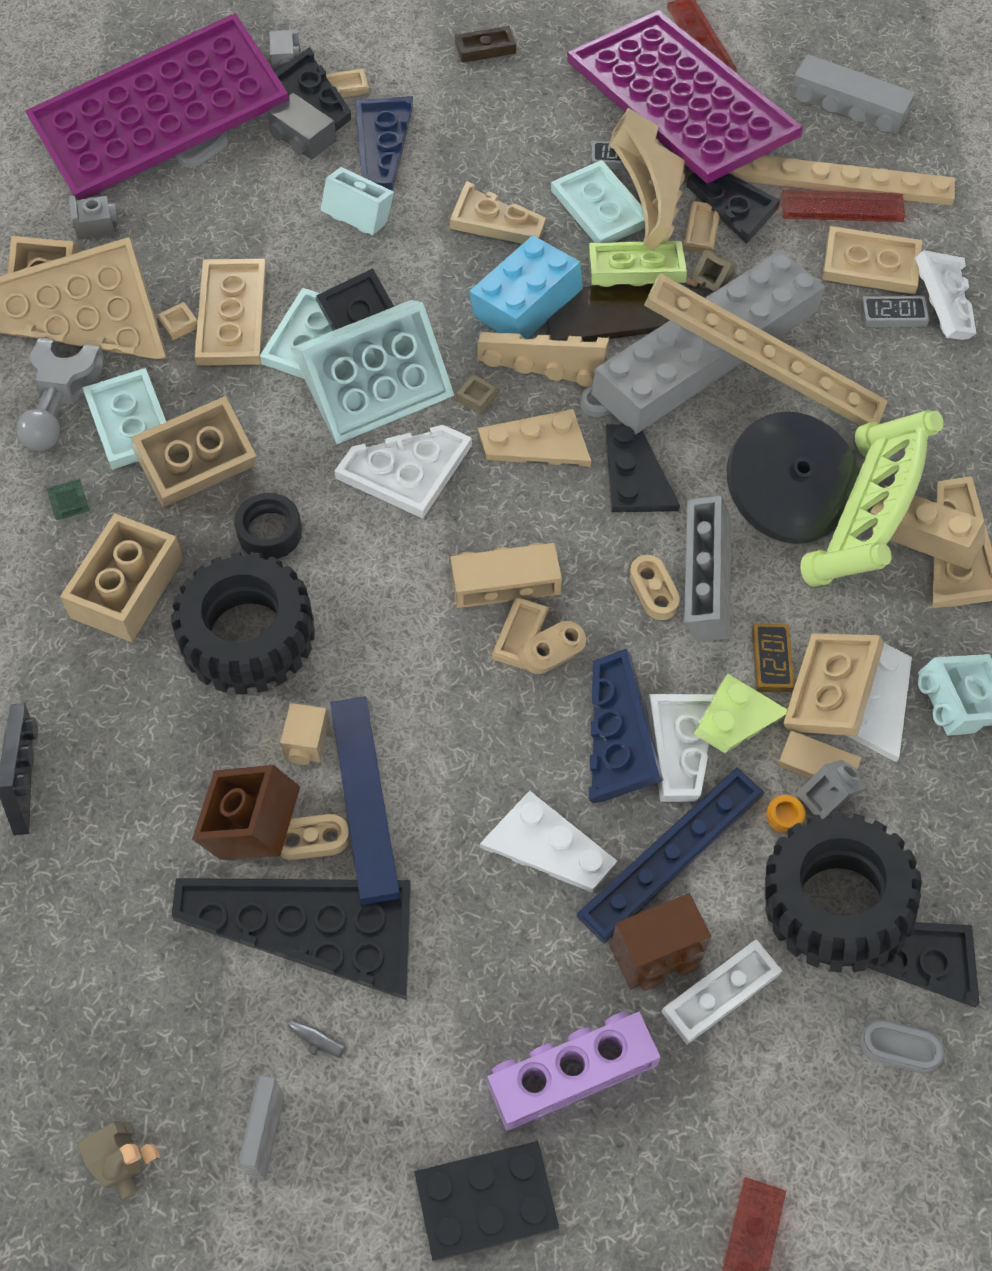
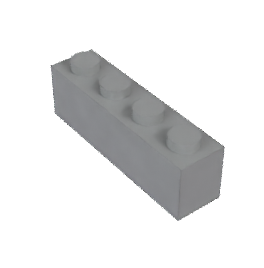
(852, 94)
(708, 569)

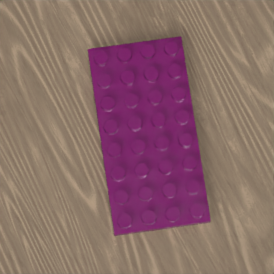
(692, 96)
(156, 106)

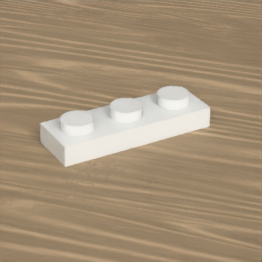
(721, 991)

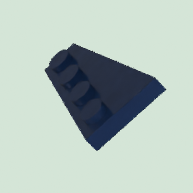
(381, 136)
(620, 731)

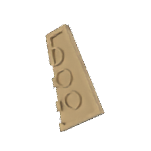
(541, 355)
(953, 583)

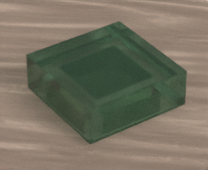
(68, 499)

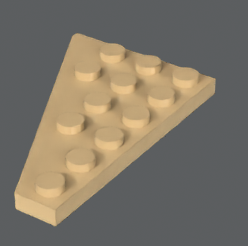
(83, 301)

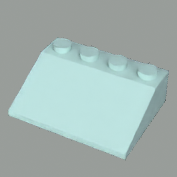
(374, 370)

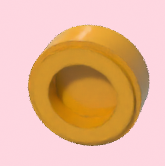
(784, 813)

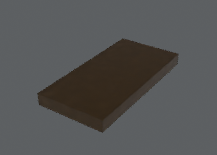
(605, 314)

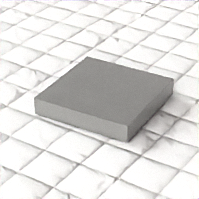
(261, 1128)

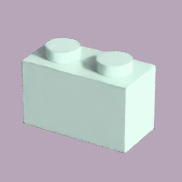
(356, 201)

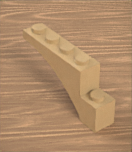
(654, 171)

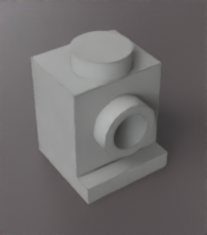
(283, 47)
(93, 216)

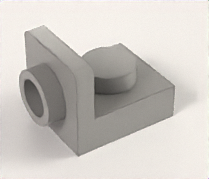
(831, 788)

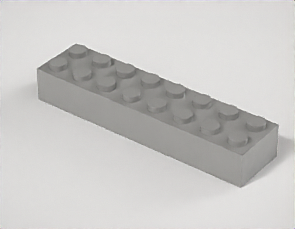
(677, 364)

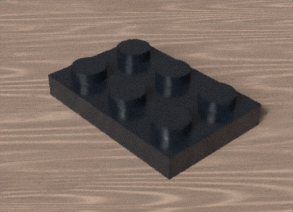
(354, 300)
(486, 1201)

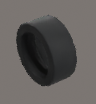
(262, 504)

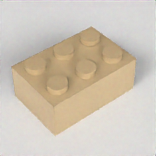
(193, 451)
(122, 577)

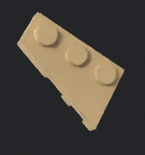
(541, 438)

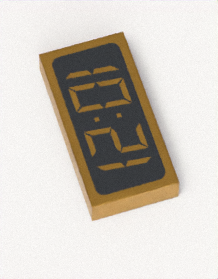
(772, 658)

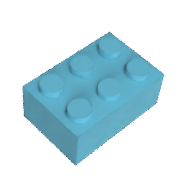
(526, 288)

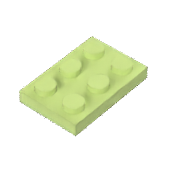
(635, 263)

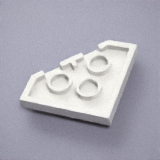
(406, 467)

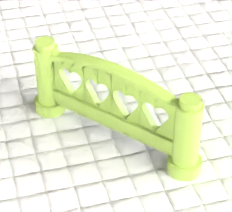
(877, 443)

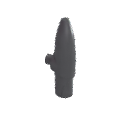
(317, 1039)

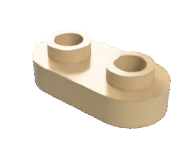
(654, 589)
(555, 645)
(311, 835)

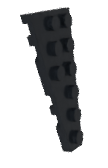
(306, 923)

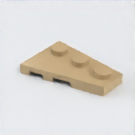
(489, 217)

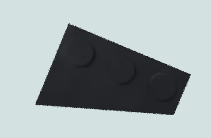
(310, 83)
(737, 203)
(635, 474)
(17, 766)
(937, 960)

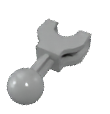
(58, 382)

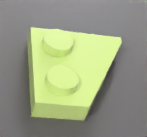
(736, 715)

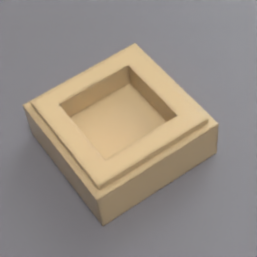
(177, 321)

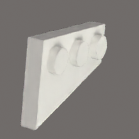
(947, 292)
(886, 705)
(679, 751)
(548, 842)

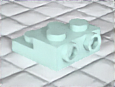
(959, 692)

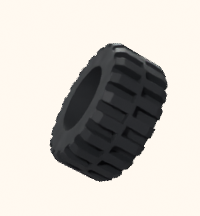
(250, 661)
(850, 846)

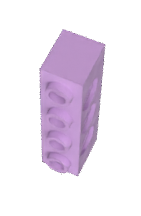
(519, 1106)

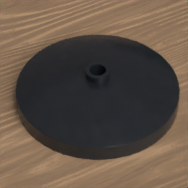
(791, 476)

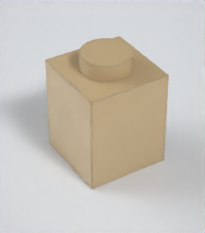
(304, 733)

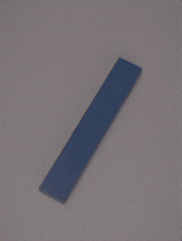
(364, 801)
(670, 854)

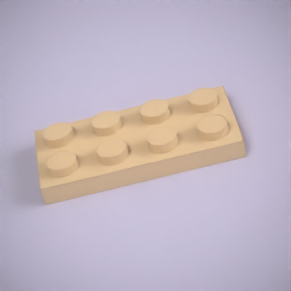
(231, 312)

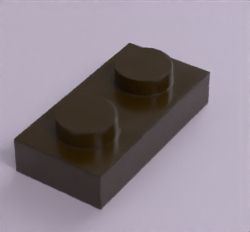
(485, 44)

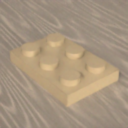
(872, 260)
(834, 684)

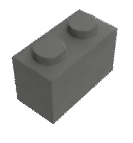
(302, 126)

